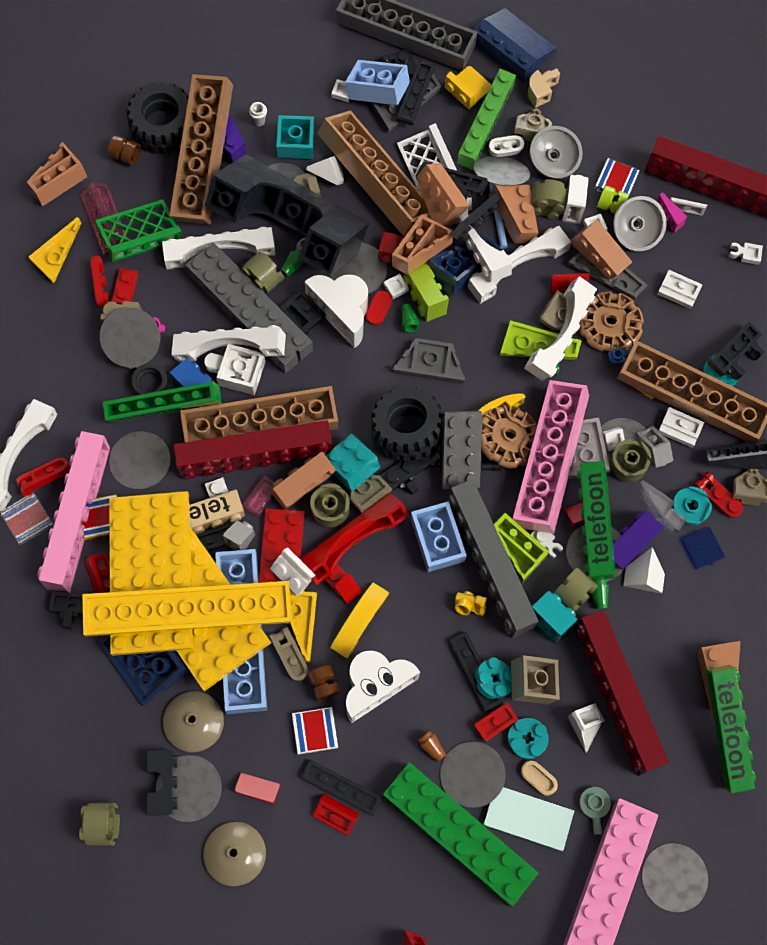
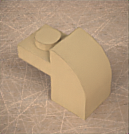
(539, 86)

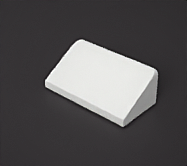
(689, 206)

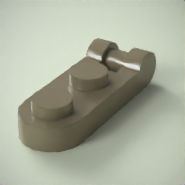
(290, 655)

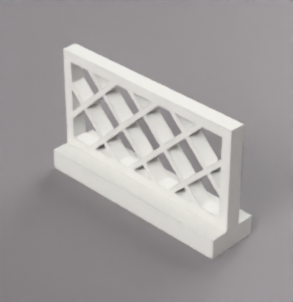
(439, 148)

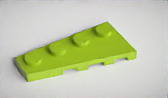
(524, 340)

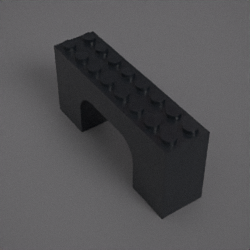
(252, 187)

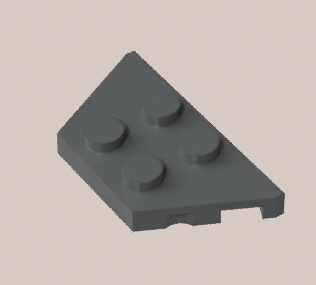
(431, 360)

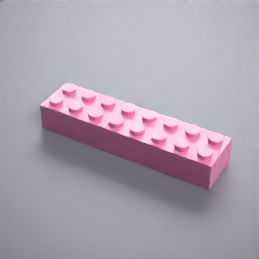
(551, 464)
(67, 536)
(612, 875)

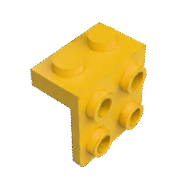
(467, 86)

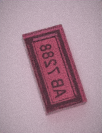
(259, 497)

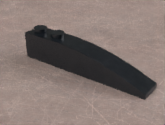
(744, 455)

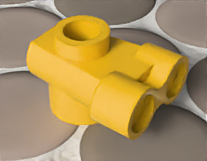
(468, 602)

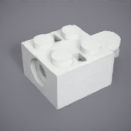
(237, 369)

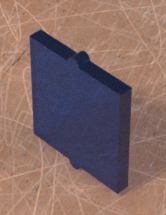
(703, 548)

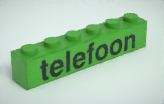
(486, 119)

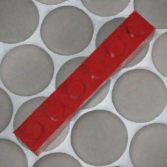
(381, 516)

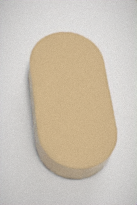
(539, 778)

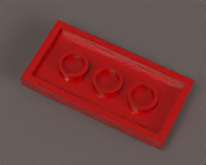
(281, 531)

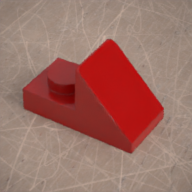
(343, 584)

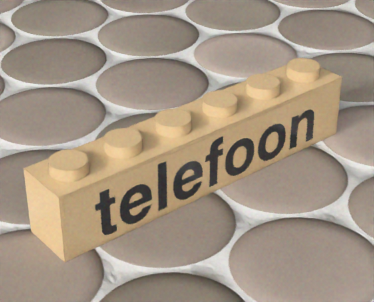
(215, 511)

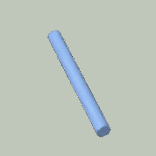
(499, 223)

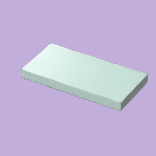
(529, 818)

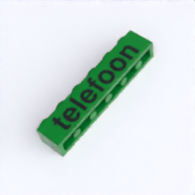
(162, 402)
(597, 521)
(730, 728)

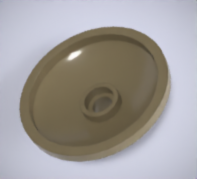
(196, 735)
(249, 858)

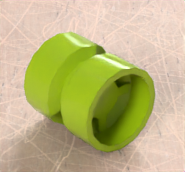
(608, 195)

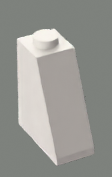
(575, 199)

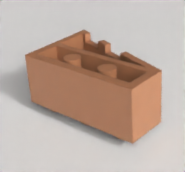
(517, 212)
(421, 244)
(601, 249)

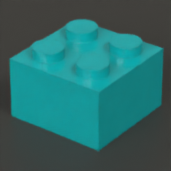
(295, 137)
(353, 462)
(553, 616)

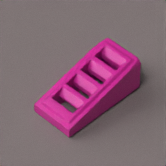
(674, 216)

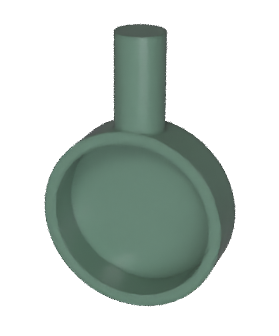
(595, 804)

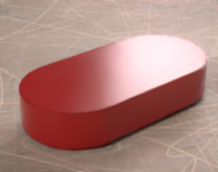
(379, 308)

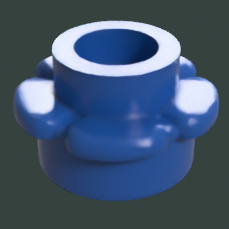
(617, 360)

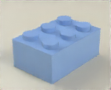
(377, 82)
(438, 536)

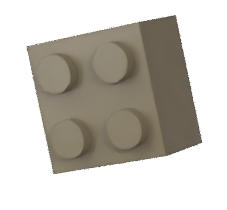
(535, 680)

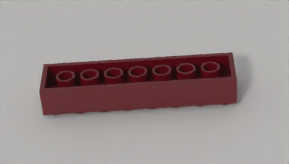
(709, 174)
(252, 449)
(621, 693)

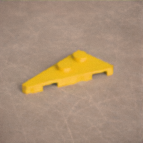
(53, 253)
(302, 619)

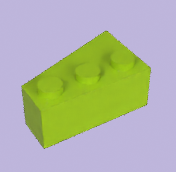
(426, 292)
(520, 546)

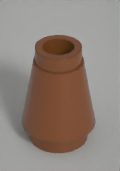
(431, 745)

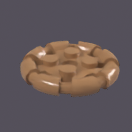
(613, 332)
(501, 442)

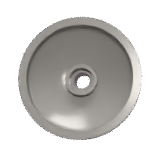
(563, 145)
(650, 225)

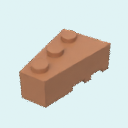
(56, 176)
(441, 195)
(302, 480)
(717, 656)

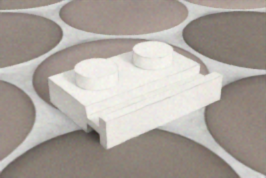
(679, 289)
(681, 427)
(292, 569)

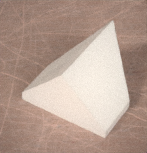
(329, 169)
(645, 573)
(586, 724)

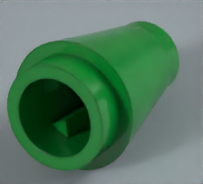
(292, 263)
(409, 319)
(600, 595)

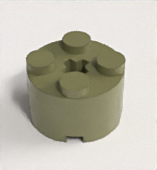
(549, 198)
(263, 272)
(626, 470)
(322, 498)
(576, 589)
(99, 824)

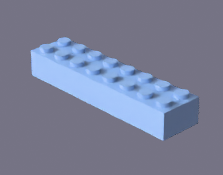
(246, 684)

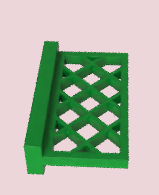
(140, 244)

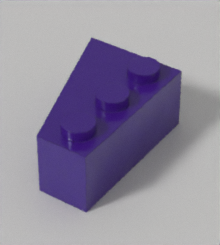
(635, 538)

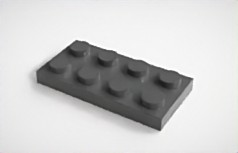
(461, 448)

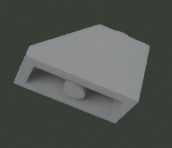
(658, 445)
(239, 535)

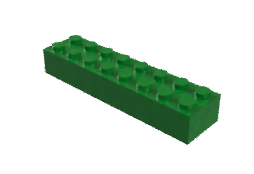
(460, 835)

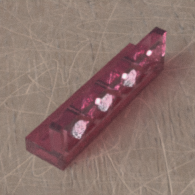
(103, 201)

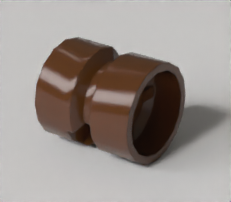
(125, 150)
(323, 683)

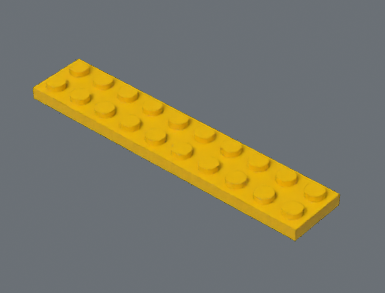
(186, 608)

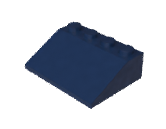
(513, 43)
(148, 673)

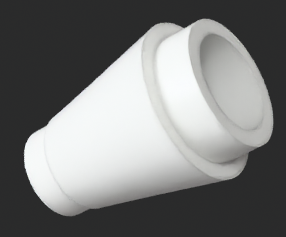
(258, 113)

